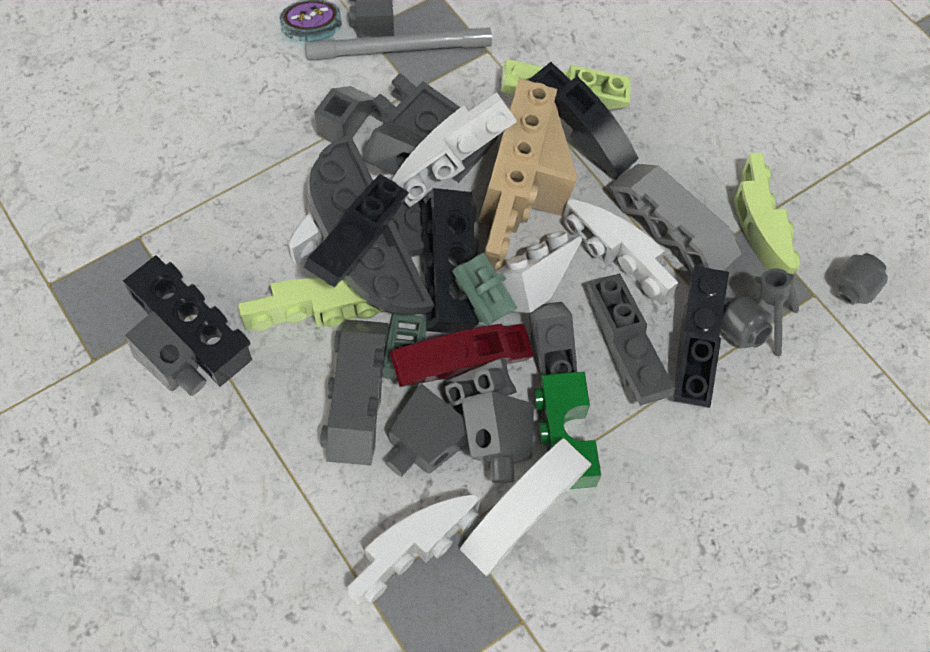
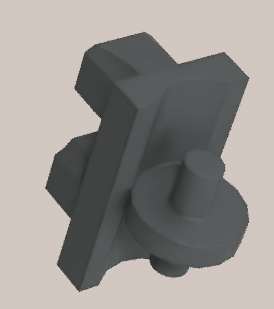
(481, 380)

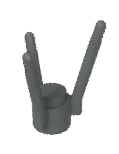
(776, 288)

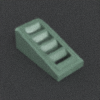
(393, 341)

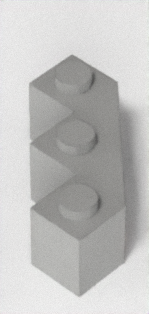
(676, 217)

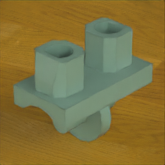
(484, 289)

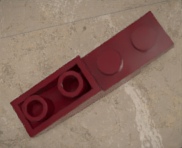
(460, 353)

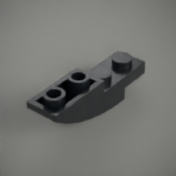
(591, 121)
(357, 231)
(700, 337)

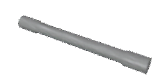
(465, 38)

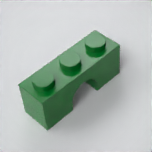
(564, 399)

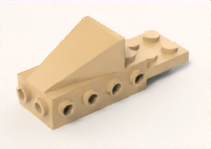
(529, 168)

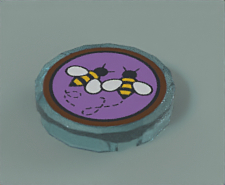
(310, 20)

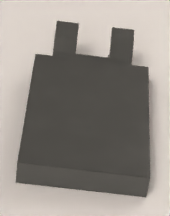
(421, 112)

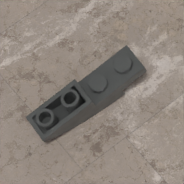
(627, 340)

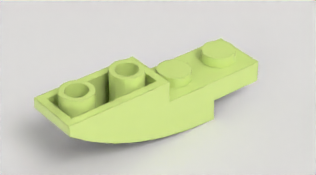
(610, 88)
(763, 225)
(303, 298)

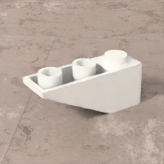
(538, 272)

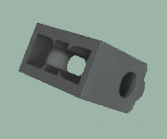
(390, 146)
(165, 355)
(499, 432)
(425, 433)

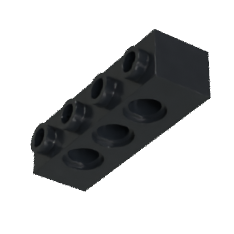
(438, 210)
(218, 360)

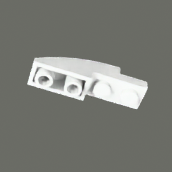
(457, 137)
(615, 238)
(423, 533)

